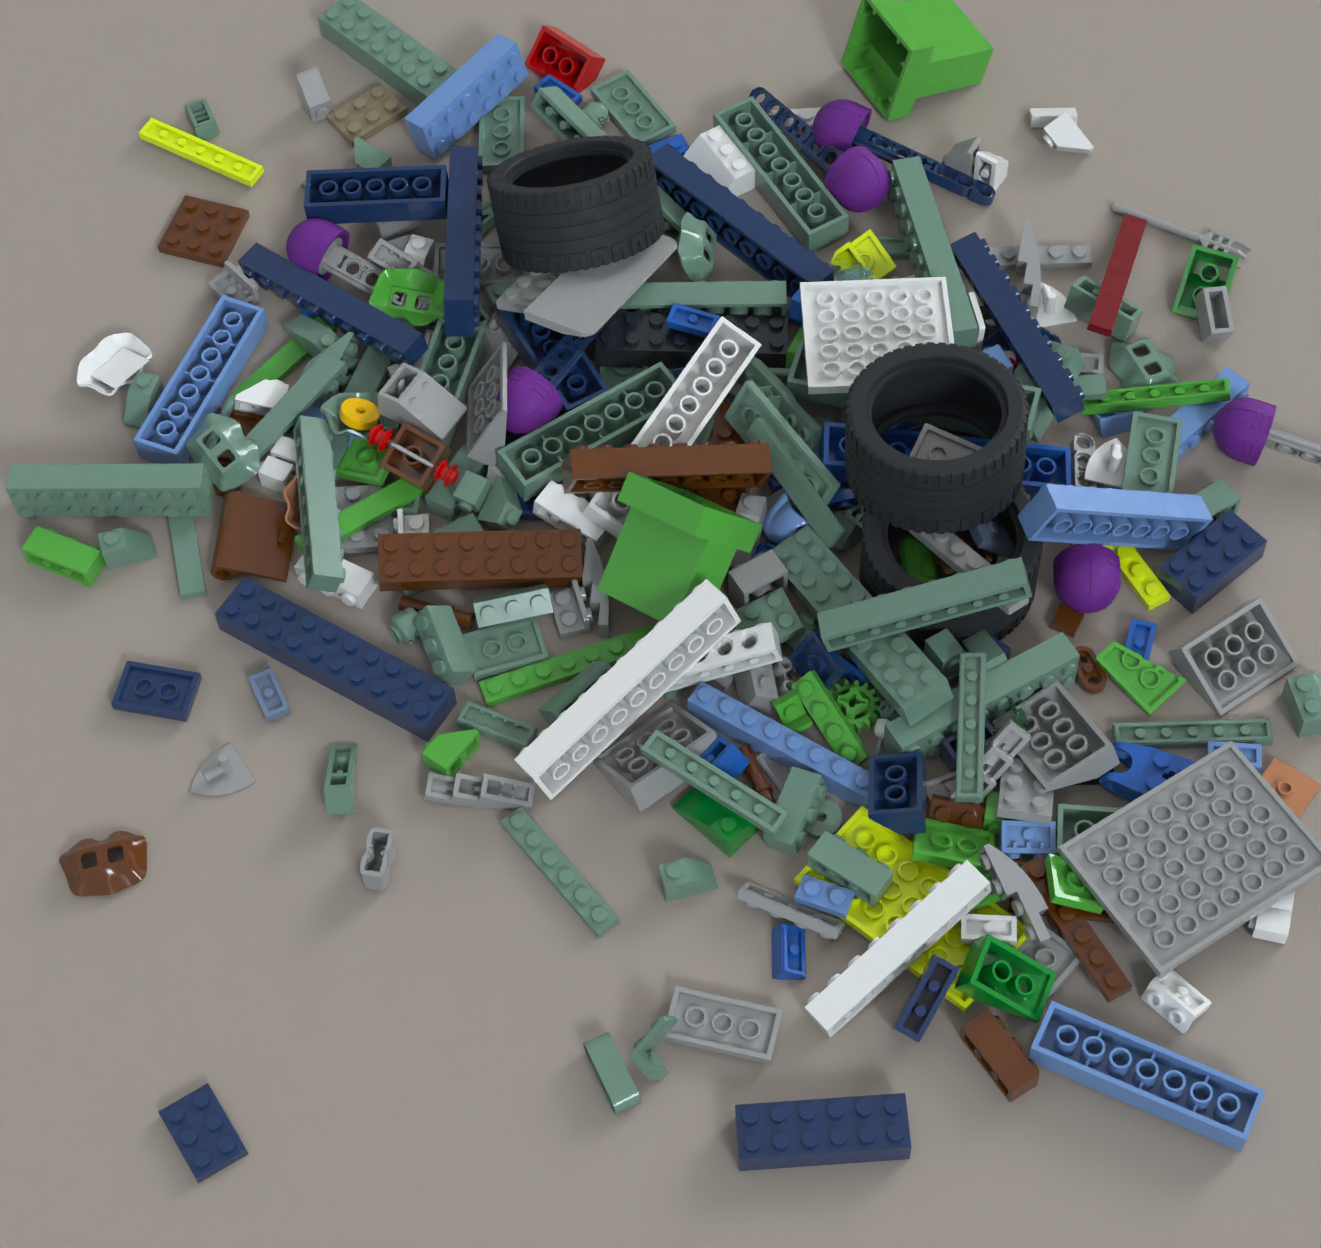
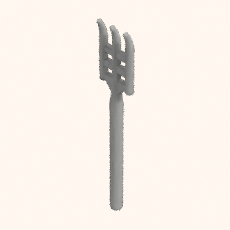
(1204, 240)

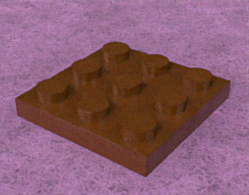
(203, 231)

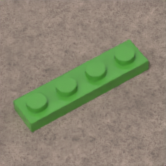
(830, 718)

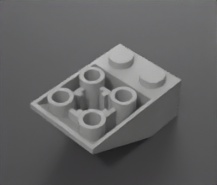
(420, 402)
(765, 684)

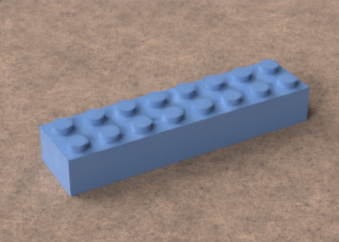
(201, 380)
(1114, 517)
(1146, 1076)

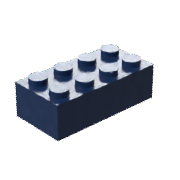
(1211, 561)

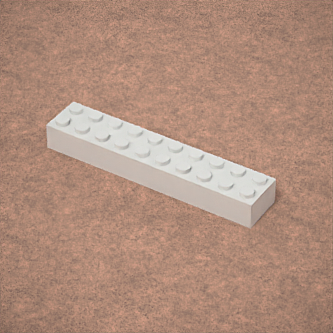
(685, 407)
(628, 689)

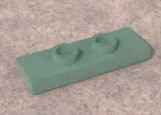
(496, 726)

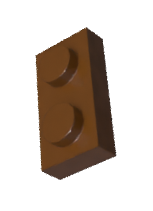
(960, 813)

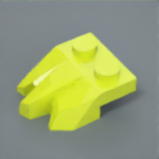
(868, 252)

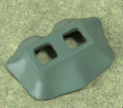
(692, 245)
(1131, 368)
(332, 408)
(231, 438)

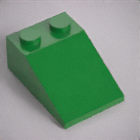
(1203, 270)
(715, 821)
(1005, 978)

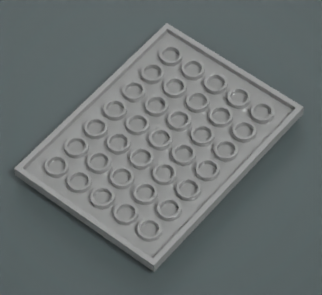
(1194, 858)

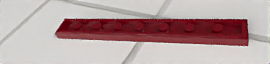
(1117, 275)

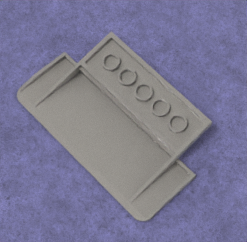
(583, 299)

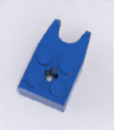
(1146, 770)

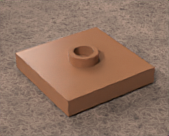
(1291, 785)

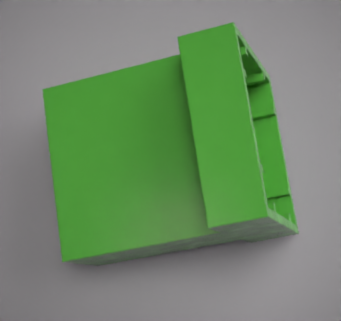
(913, 52)
(671, 545)

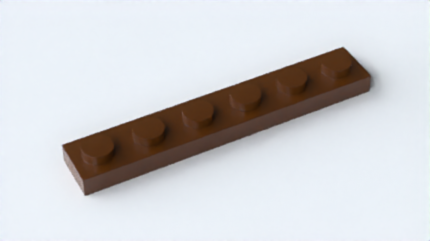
(1080, 938)

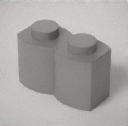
(378, 858)

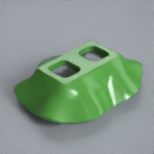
(414, 284)

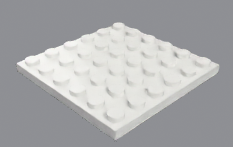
(863, 319)

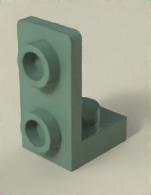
(642, 1055)

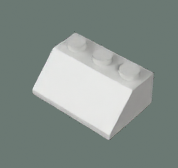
(722, 159)

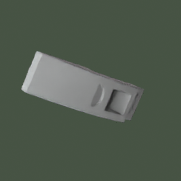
(1011, 881)

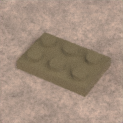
(367, 114)

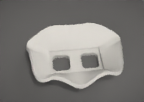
(102, 353)

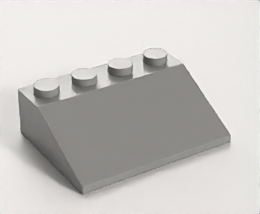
(484, 413)
(1235, 656)
(1063, 741)
(638, 777)

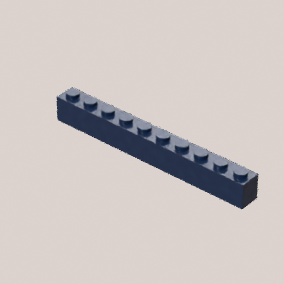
(333, 305)
(1017, 327)

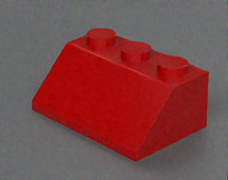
(564, 59)

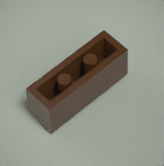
(1000, 1055)

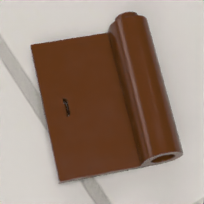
(250, 540)

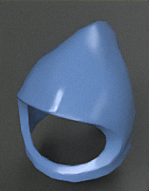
(783, 520)

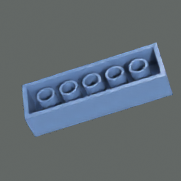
(466, 96)

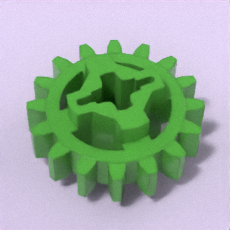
(857, 704)

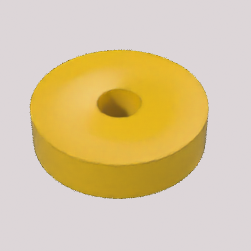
(359, 414)

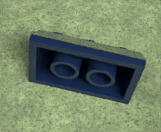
(898, 792)

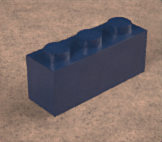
(925, 998)

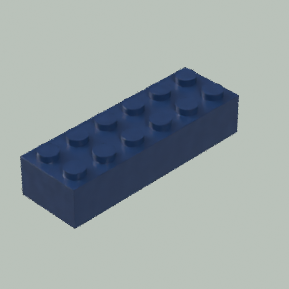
(377, 194)
(532, 345)
(822, 1131)

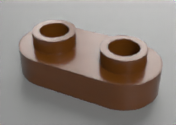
(1090, 671)

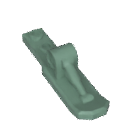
(783, 401)

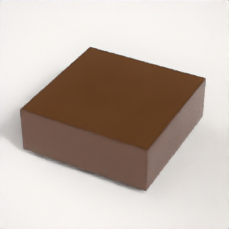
(1067, 621)

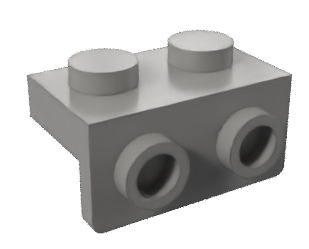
(235, 285)

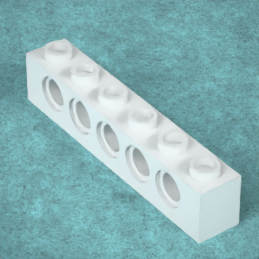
(739, 659)

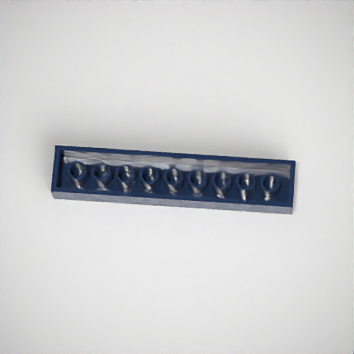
(738, 225)
(463, 242)
(336, 659)

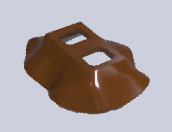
(106, 876)

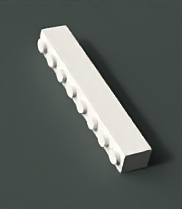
(898, 948)

